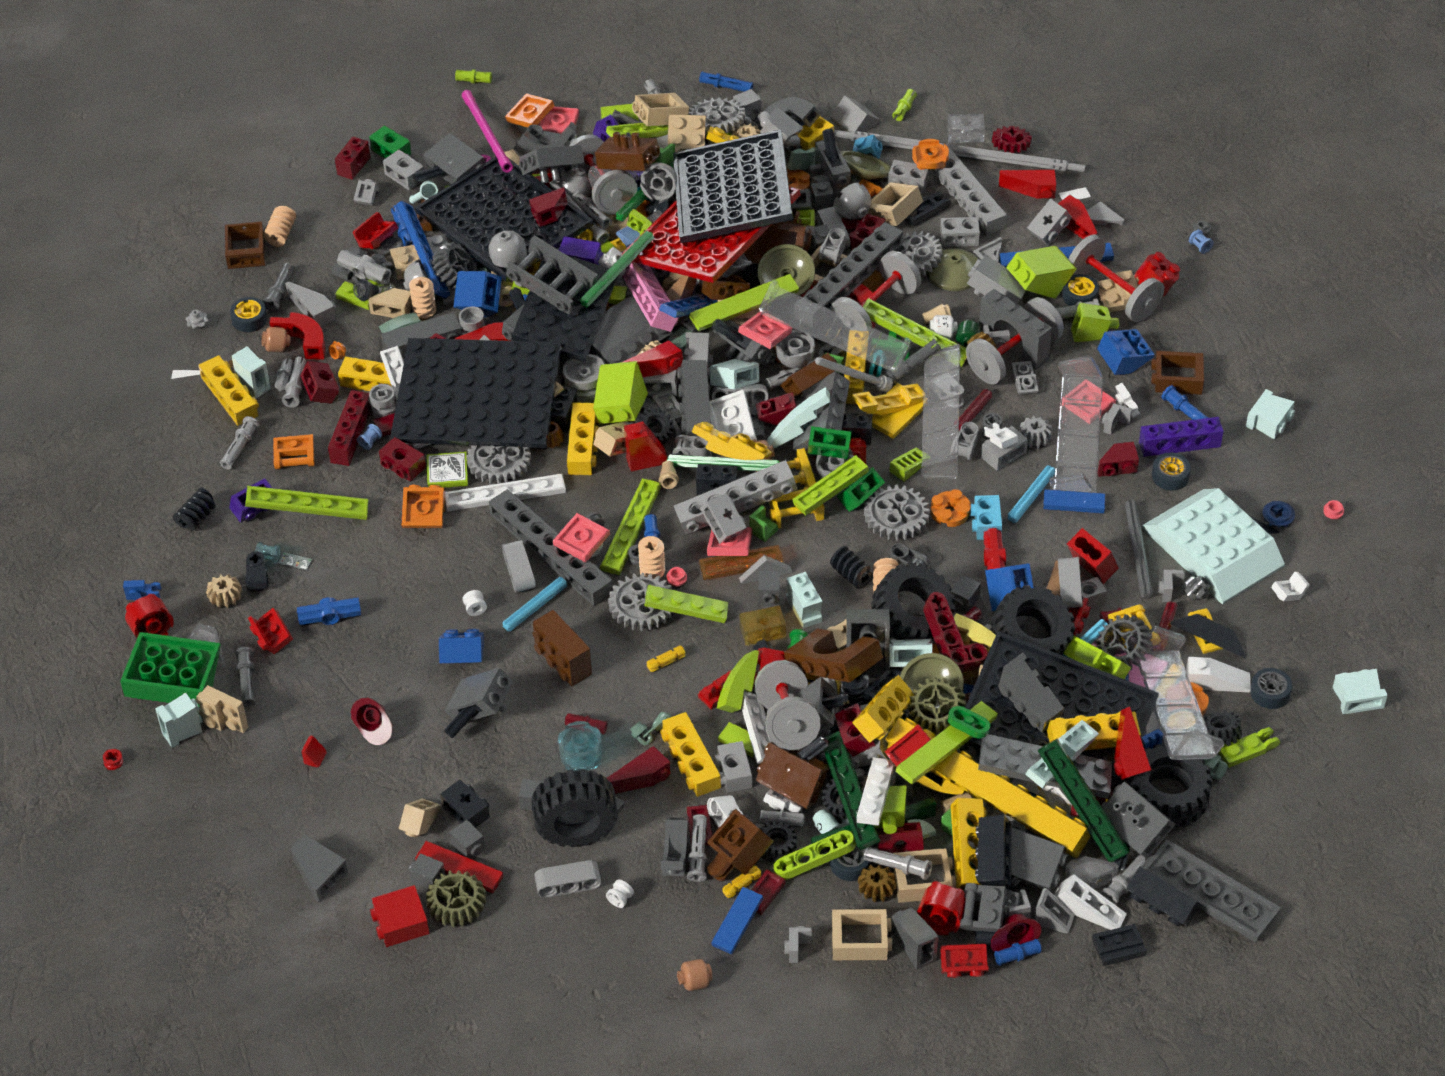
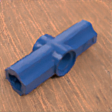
(329, 611)

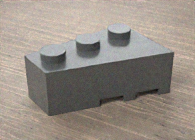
(1028, 694)

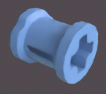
(1201, 241)
(369, 437)

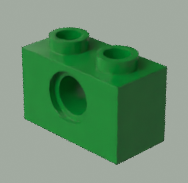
(387, 141)
(829, 442)
(860, 489)

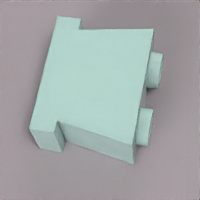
(251, 372)
(734, 374)
(1270, 414)
(804, 600)
(905, 650)
(1359, 691)
(179, 719)

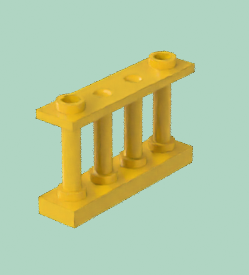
(805, 477)

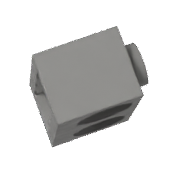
(909, 174)
(959, 232)

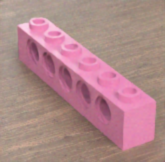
(648, 295)

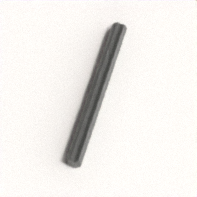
(1138, 549)

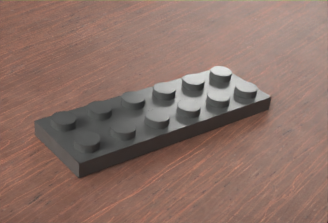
(1015, 757)
(1217, 892)

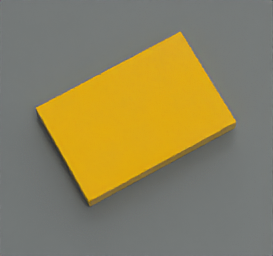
(894, 423)

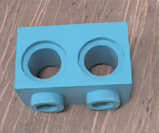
(986, 513)

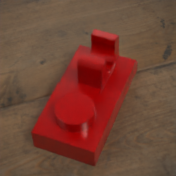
(711, 693)

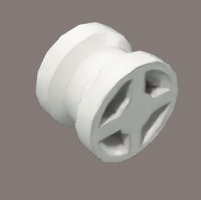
(474, 603)
(619, 893)

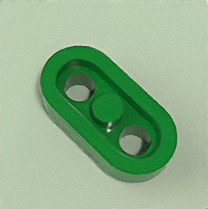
(968, 722)

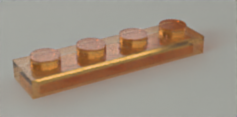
(730, 565)

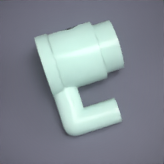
(427, 190)
(826, 821)

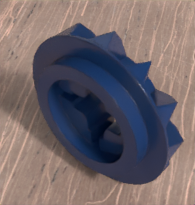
(1275, 508)

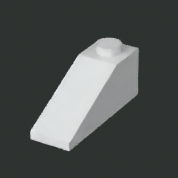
(1217, 675)
(1089, 904)

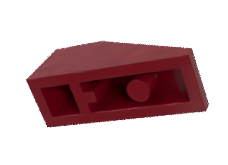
(641, 772)

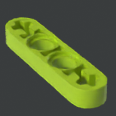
(813, 850)

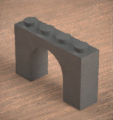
(1035, 334)
(831, 413)

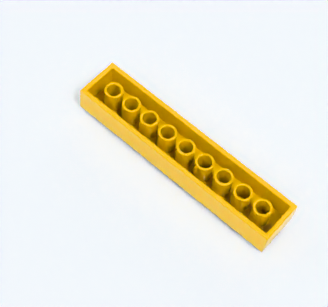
(1004, 796)

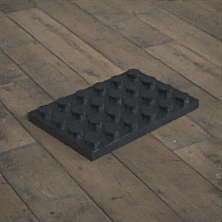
(546, 323)

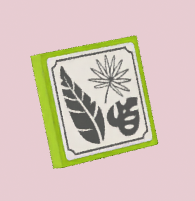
(447, 469)

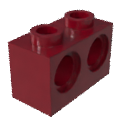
(864, 229)
(851, 736)

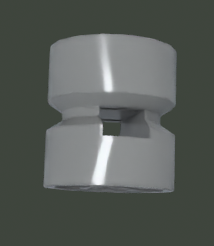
(471, 319)
(382, 400)

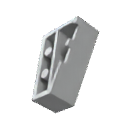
(698, 349)

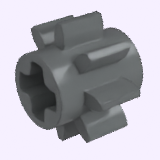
(1197, 587)

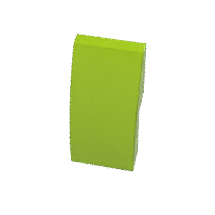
(638, 221)

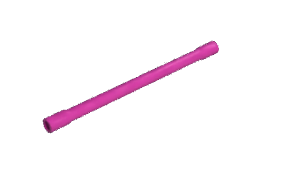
(503, 160)

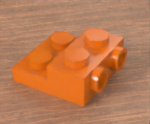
(423, 506)

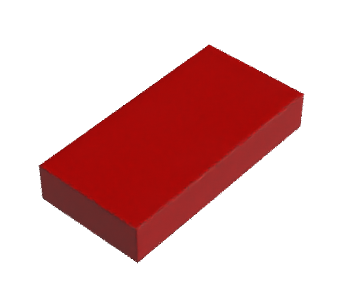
(907, 745)

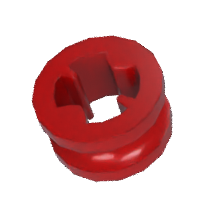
(110, 764)

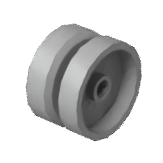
(583, 377)

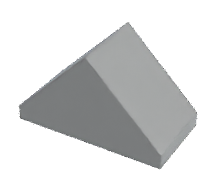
(1053, 913)

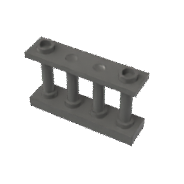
(553, 259)

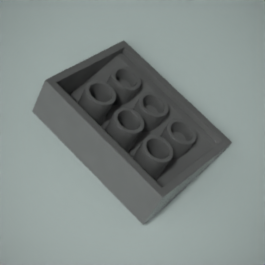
(624, 333)

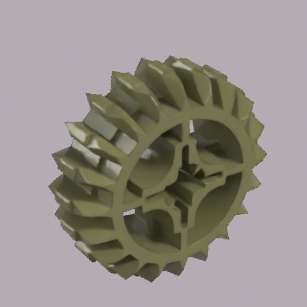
(920, 704)
(459, 904)

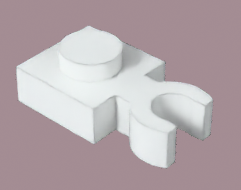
(1125, 398)
(1001, 437)
(778, 801)

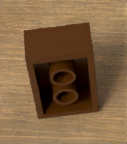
(562, 648)

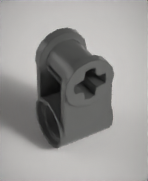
(905, 555)

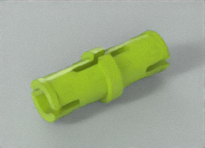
(473, 76)
(904, 105)

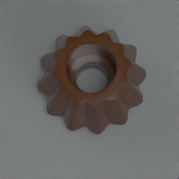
(555, 435)

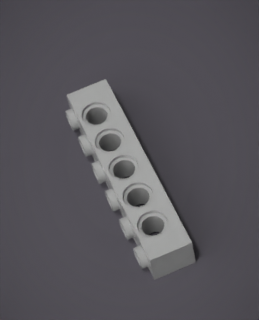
(971, 195)
(745, 493)

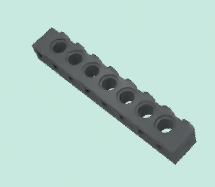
(856, 266)
(539, 538)

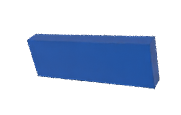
(1074, 501)
(737, 920)

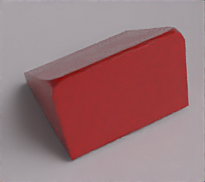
(313, 752)

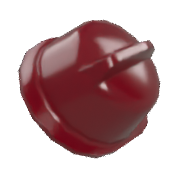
(372, 721)
(1014, 930)

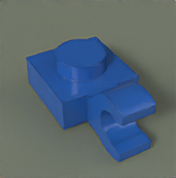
(137, 589)

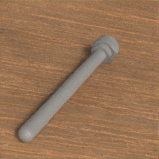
(600, 234)
(882, 383)

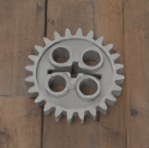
(720, 113)
(922, 250)
(498, 462)
(896, 512)
(628, 602)

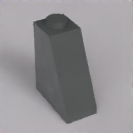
(318, 866)
(915, 937)

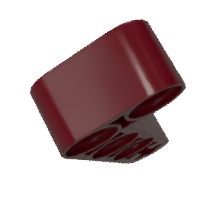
(938, 610)

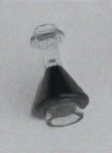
(366, 289)

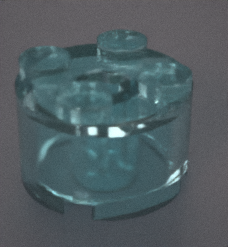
(580, 746)

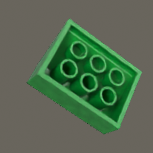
(168, 667)

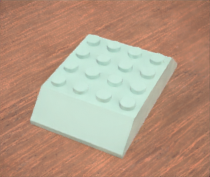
(1218, 542)

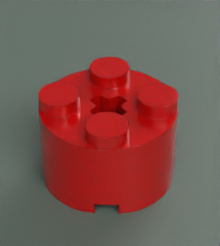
(1160, 268)
(148, 616)
(942, 908)

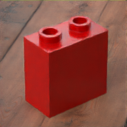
(1093, 555)
(399, 916)

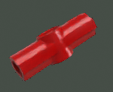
(993, 552)

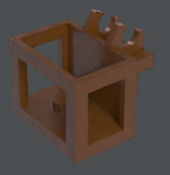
(780, 234)

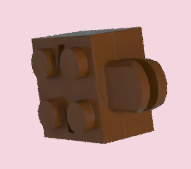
(738, 846)

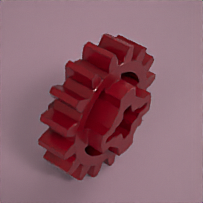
(1011, 139)

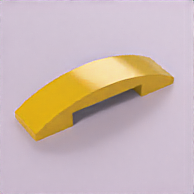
(889, 403)
(945, 787)

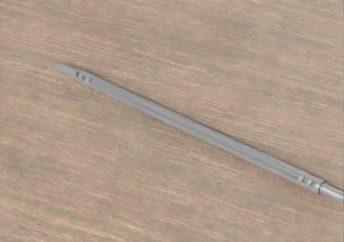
(971, 152)

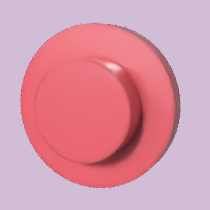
(1333, 509)
(676, 576)

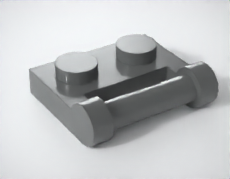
(990, 911)

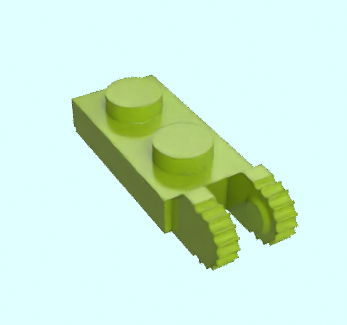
(1248, 747)

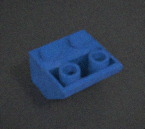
(478, 290)
(1124, 351)
(1004, 580)
(461, 647)

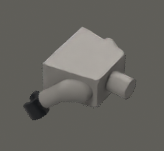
(780, 120)

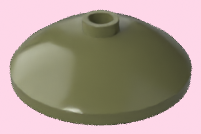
(865, 165)
(787, 260)
(953, 270)
(928, 667)

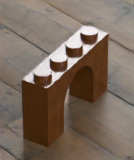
(816, 656)

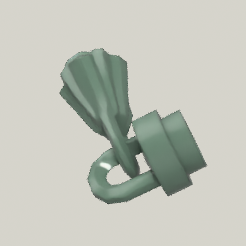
(657, 725)

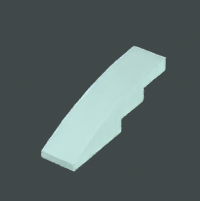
(794, 422)
(1073, 742)

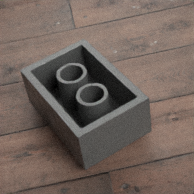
(871, 624)

